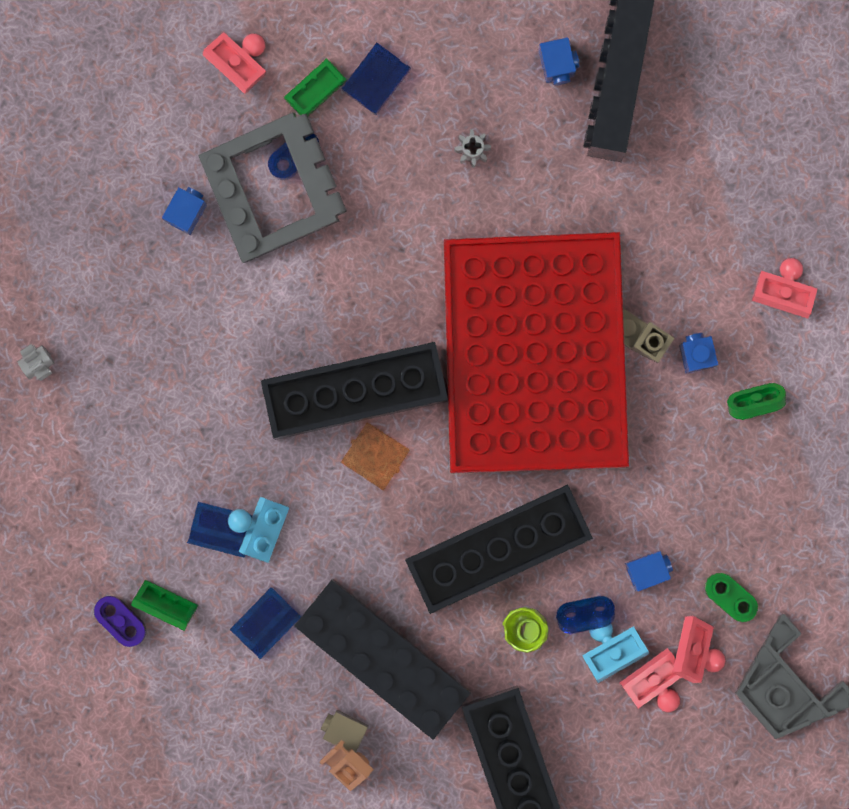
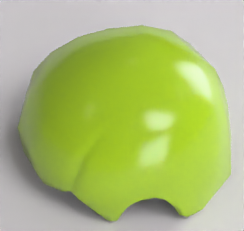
(534, 633)

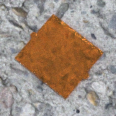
(375, 456)

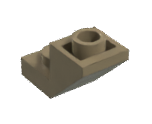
(645, 338)

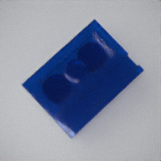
(376, 79)
(212, 530)
(265, 623)

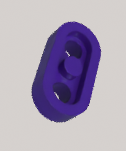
(118, 623)

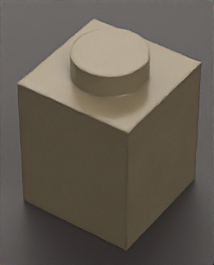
(344, 728)

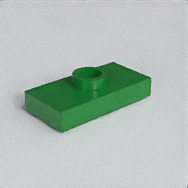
(315, 88)
(164, 605)

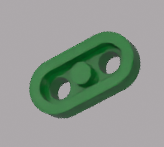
(756, 401)
(731, 597)

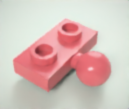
(236, 61)
(784, 292)
(694, 651)
(654, 680)

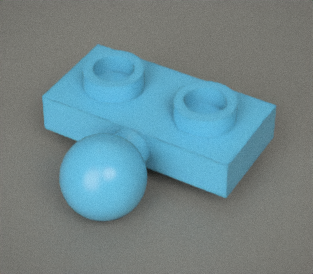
(261, 529)
(614, 652)

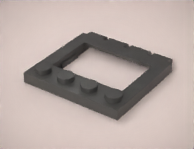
(233, 200)

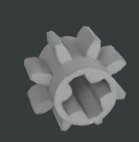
(478, 143)
(35, 362)

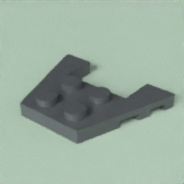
(778, 694)

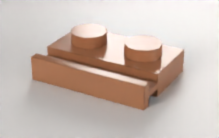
(347, 766)

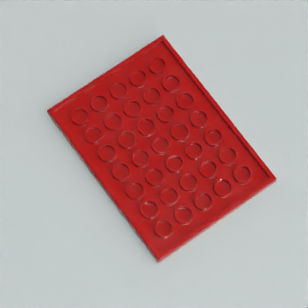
(535, 353)

